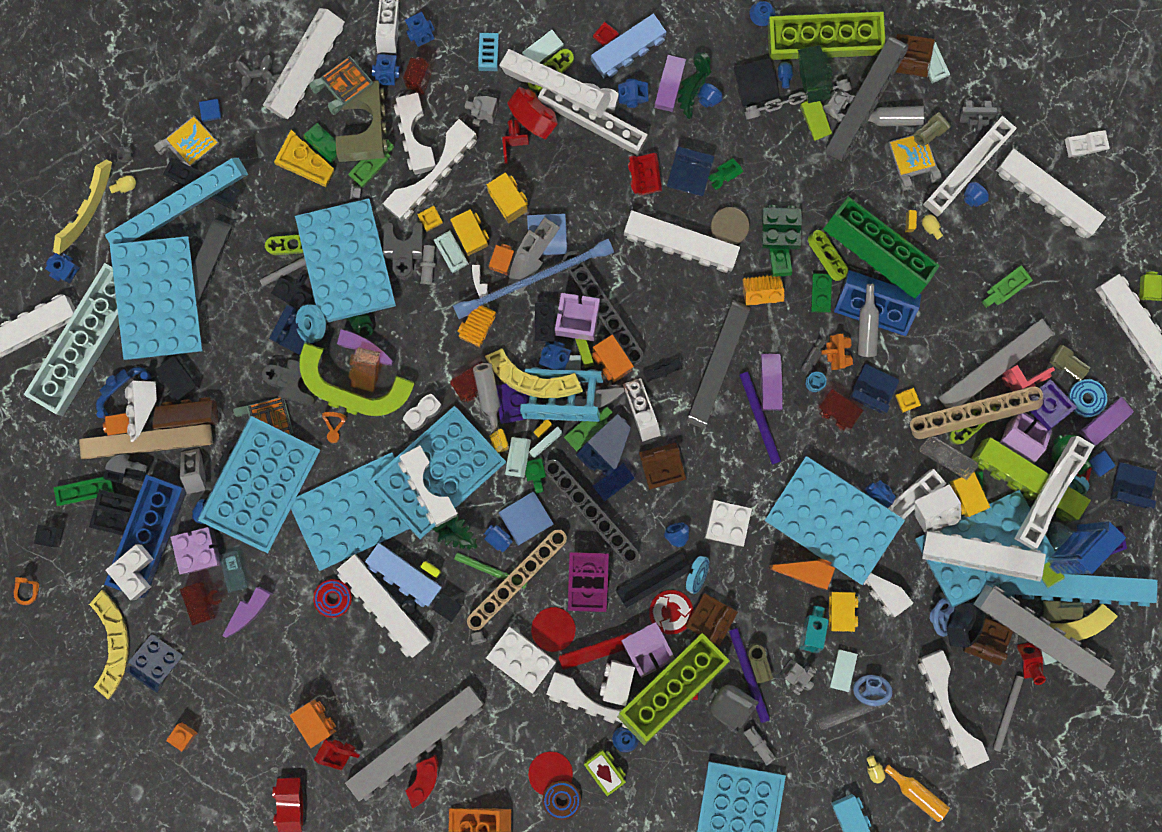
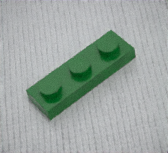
(81, 491)

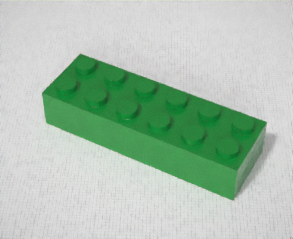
(881, 247)

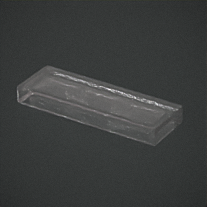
(949, 457)
(844, 715)

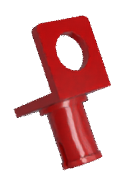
(514, 138)
(1032, 663)

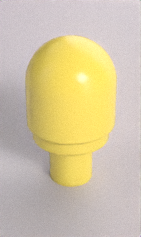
(123, 184)
(932, 225)
(875, 770)

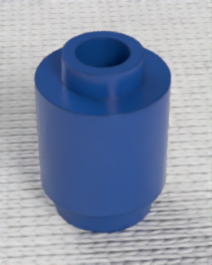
(497, 538)

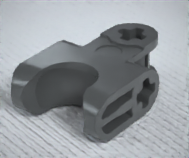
(403, 251)
(288, 381)

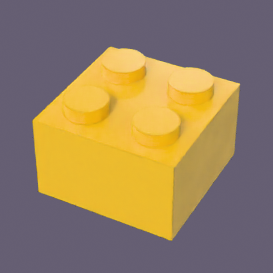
(507, 198)

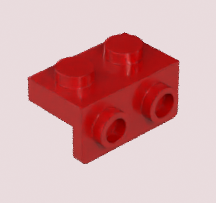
(645, 174)
(335, 754)

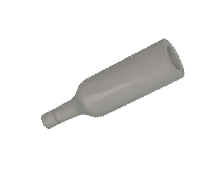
(898, 116)
(868, 325)
(487, 392)

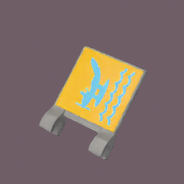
(188, 142)
(913, 160)

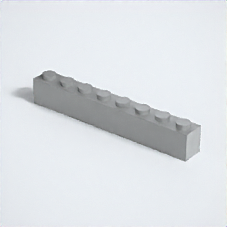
(1044, 637)
(414, 743)

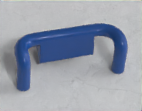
(114, 383)

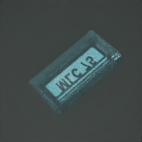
(233, 571)

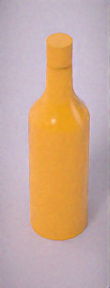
(919, 795)

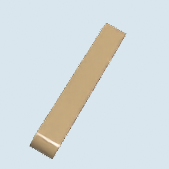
(983, 406)
(146, 442)
(507, 583)

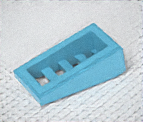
(488, 66)

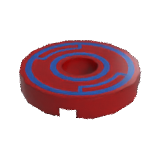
(321, 598)

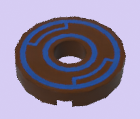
(565, 811)

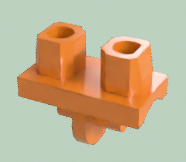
(836, 353)

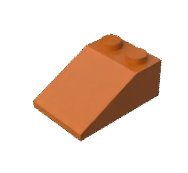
(815, 573)
(479, 820)

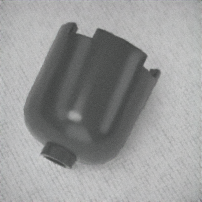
(732, 706)

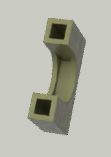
(371, 142)

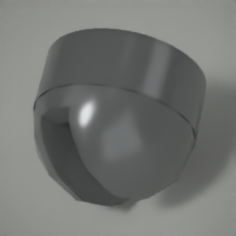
(124, 154)

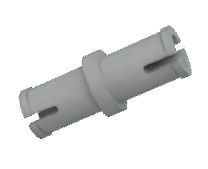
(427, 265)
(759, 745)

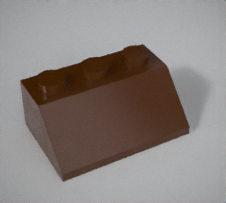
(186, 414)

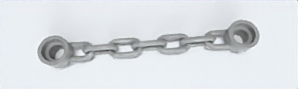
(753, 111)

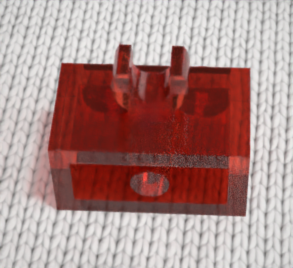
(199, 603)

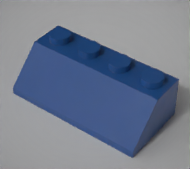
(894, 305)

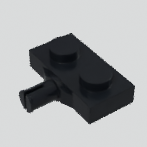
(292, 292)

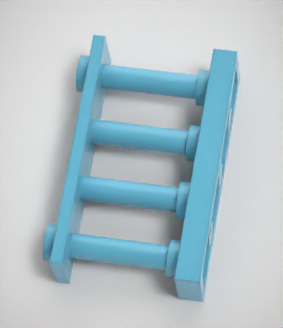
(570, 410)

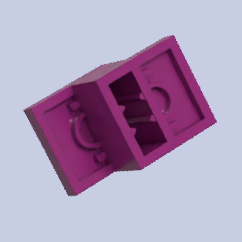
(588, 582)

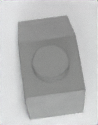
(192, 471)

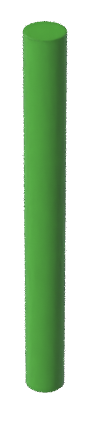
(487, 569)

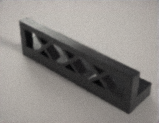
(185, 174)
(654, 580)

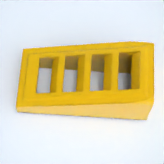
(499, 441)

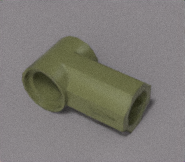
(935, 127)
(1065, 360)
(1062, 610)
(760, 664)

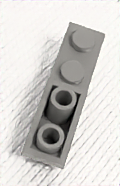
(527, 257)
(602, 397)

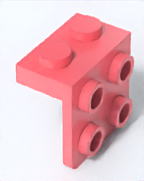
(1016, 380)

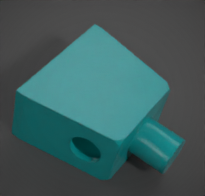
(812, 639)

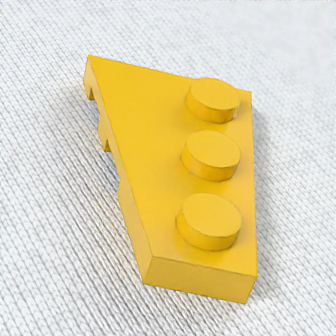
(303, 161)

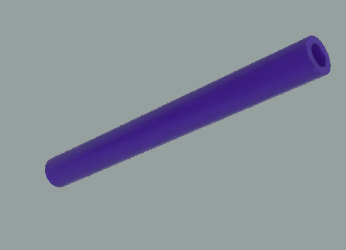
(760, 418)
(749, 675)

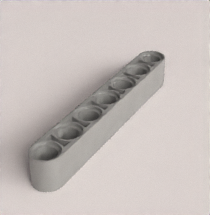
(996, 365)

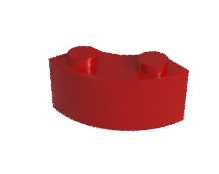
(532, 113)
(425, 781)
(289, 805)

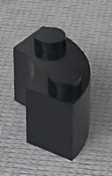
(966, 624)

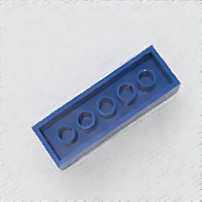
(150, 524)

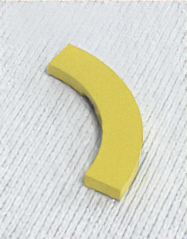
(87, 209)
(531, 384)
(1089, 625)
(117, 644)

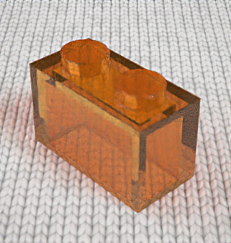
(364, 369)

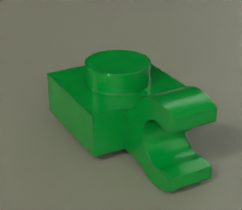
(727, 172)
(535, 472)

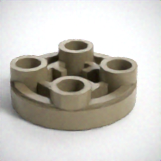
(730, 225)

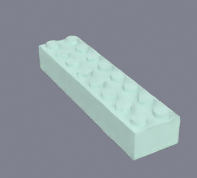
(77, 346)

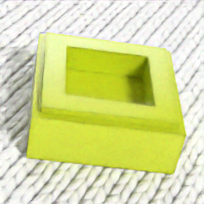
(431, 569)

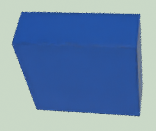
(210, 110)
(1101, 463)

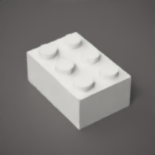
(521, 659)

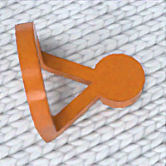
(333, 436)
(35, 590)

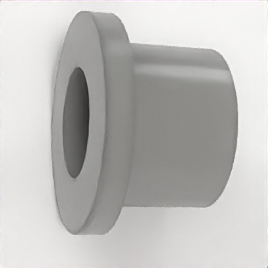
(355, 191)
(478, 638)

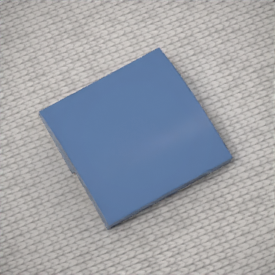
(558, 244)
(525, 518)

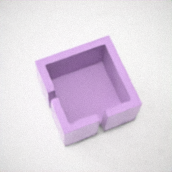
(578, 319)
(1028, 445)
(194, 552)
(644, 642)

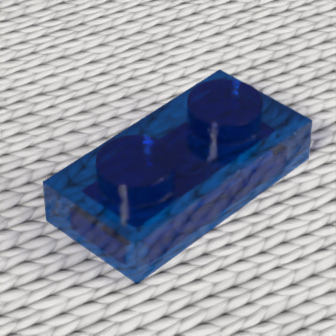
(614, 482)

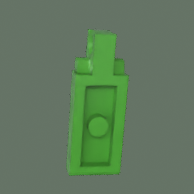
(367, 169)
(1007, 287)
(586, 430)

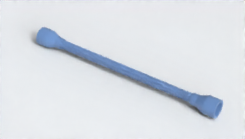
(601, 249)

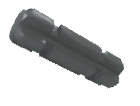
(813, 356)

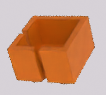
(612, 358)
(313, 723)

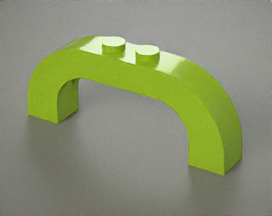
(337, 396)

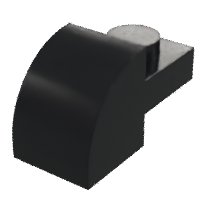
(121, 467)

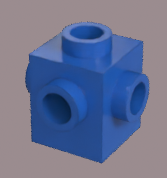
(419, 33)
(386, 69)
(629, 93)
(61, 267)
(555, 356)
(881, 493)

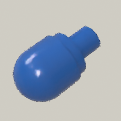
(785, 74)

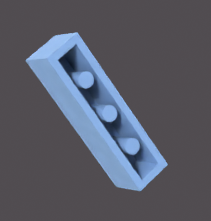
(628, 46)
(403, 574)

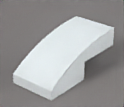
(1087, 144)
(482, 289)

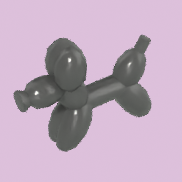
(263, 71)

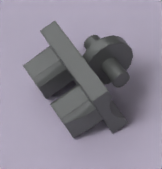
(977, 115)

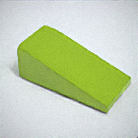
(816, 119)

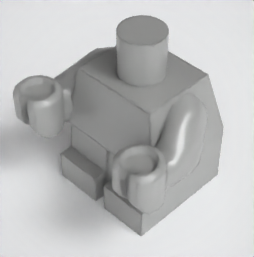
(837, 103)
(482, 108)
(798, 676)

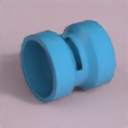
(818, 383)

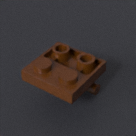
(918, 56)
(662, 466)
(711, 619)
(991, 643)

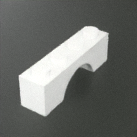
(410, 111)
(923, 486)
(439, 508)

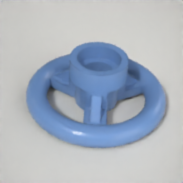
(941, 617)
(873, 688)

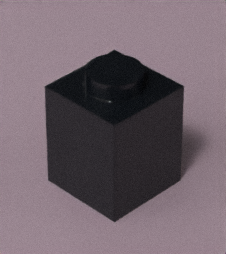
(48, 536)
(446, 606)

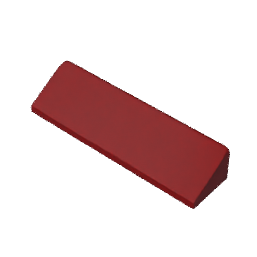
(593, 652)

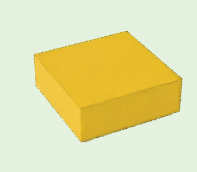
(430, 218)
(911, 219)
(907, 400)
(542, 428)

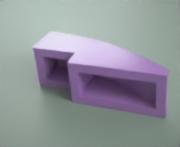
(670, 83)
(353, 341)
(771, 382)
(1106, 422)
(248, 611)

